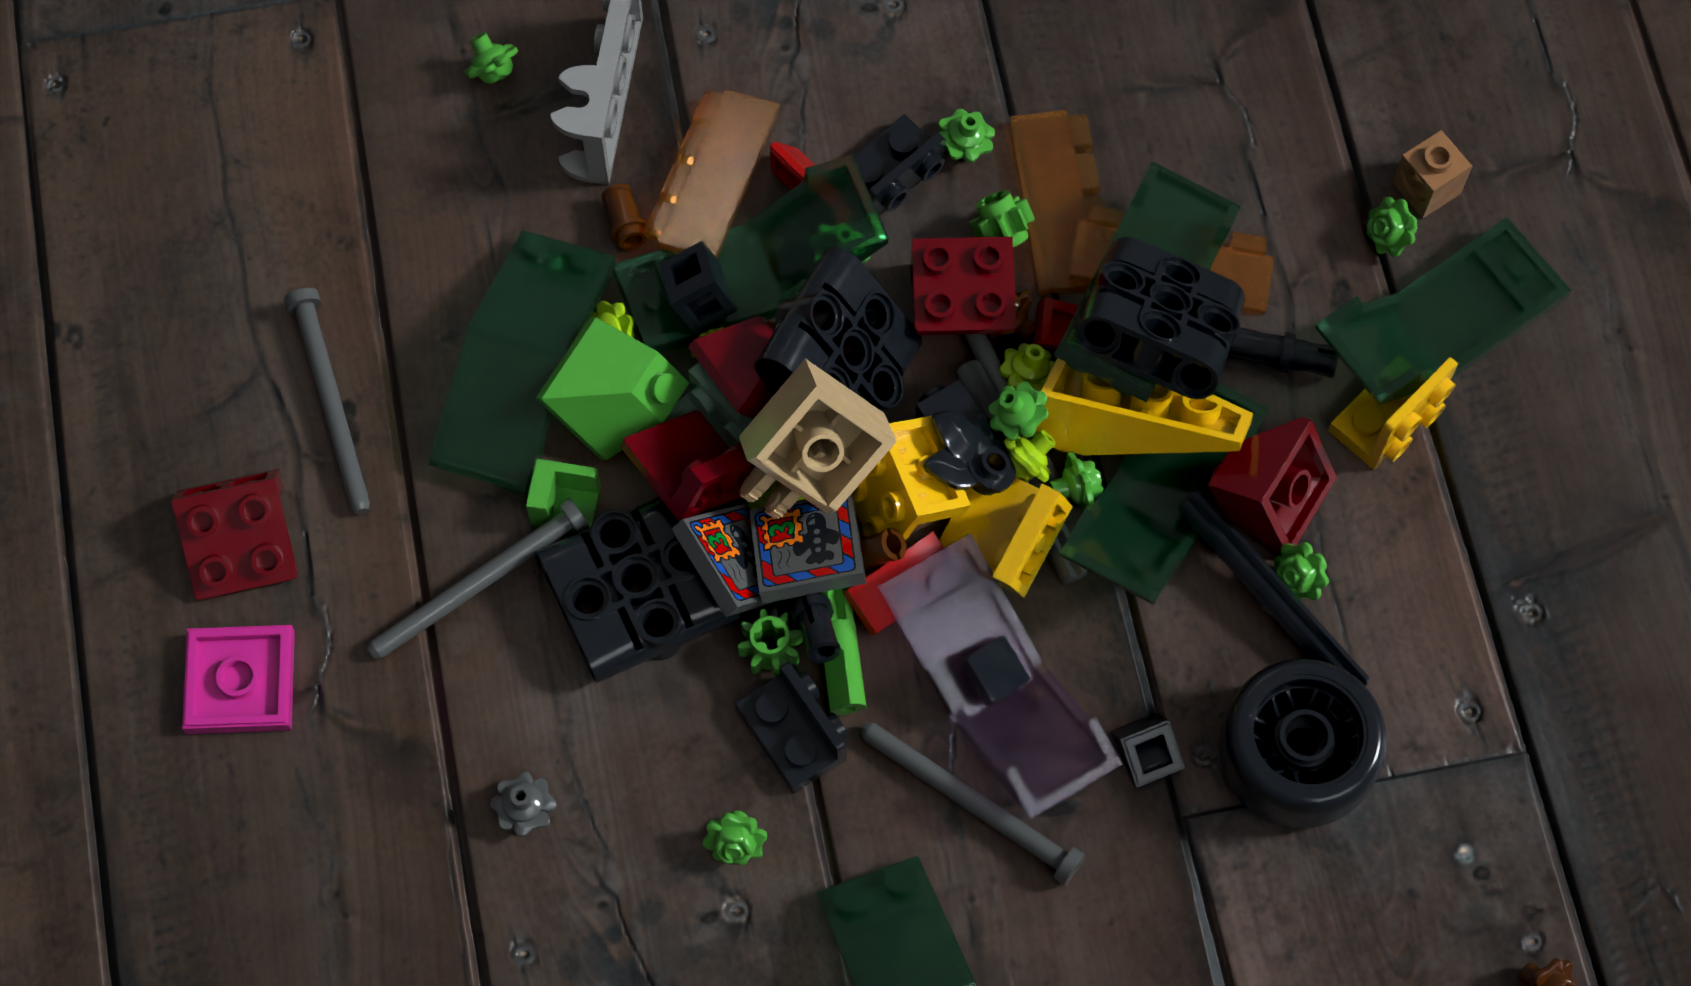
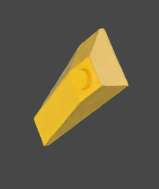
(1098, 420)

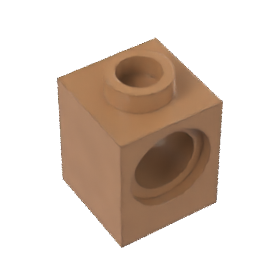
(1432, 174)

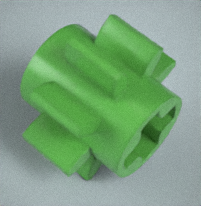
(1002, 217)
(770, 627)

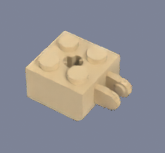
(814, 442)

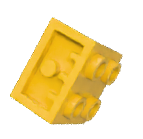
(1385, 429)
(901, 490)
(1012, 530)

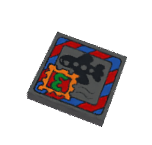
(806, 550)
(724, 556)

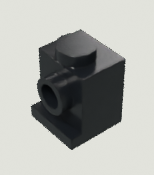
(697, 287)

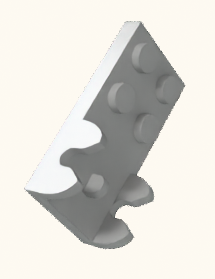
(607, 92)

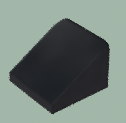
(995, 670)
(1148, 749)

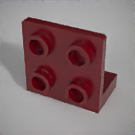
(963, 285)
(688, 464)
(235, 534)

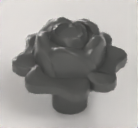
(523, 804)

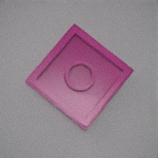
(238, 679)

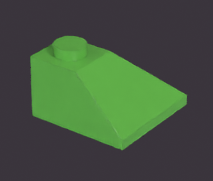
(610, 388)

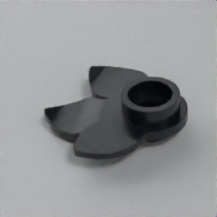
(971, 454)

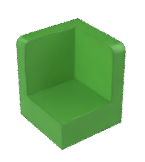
(556, 482)

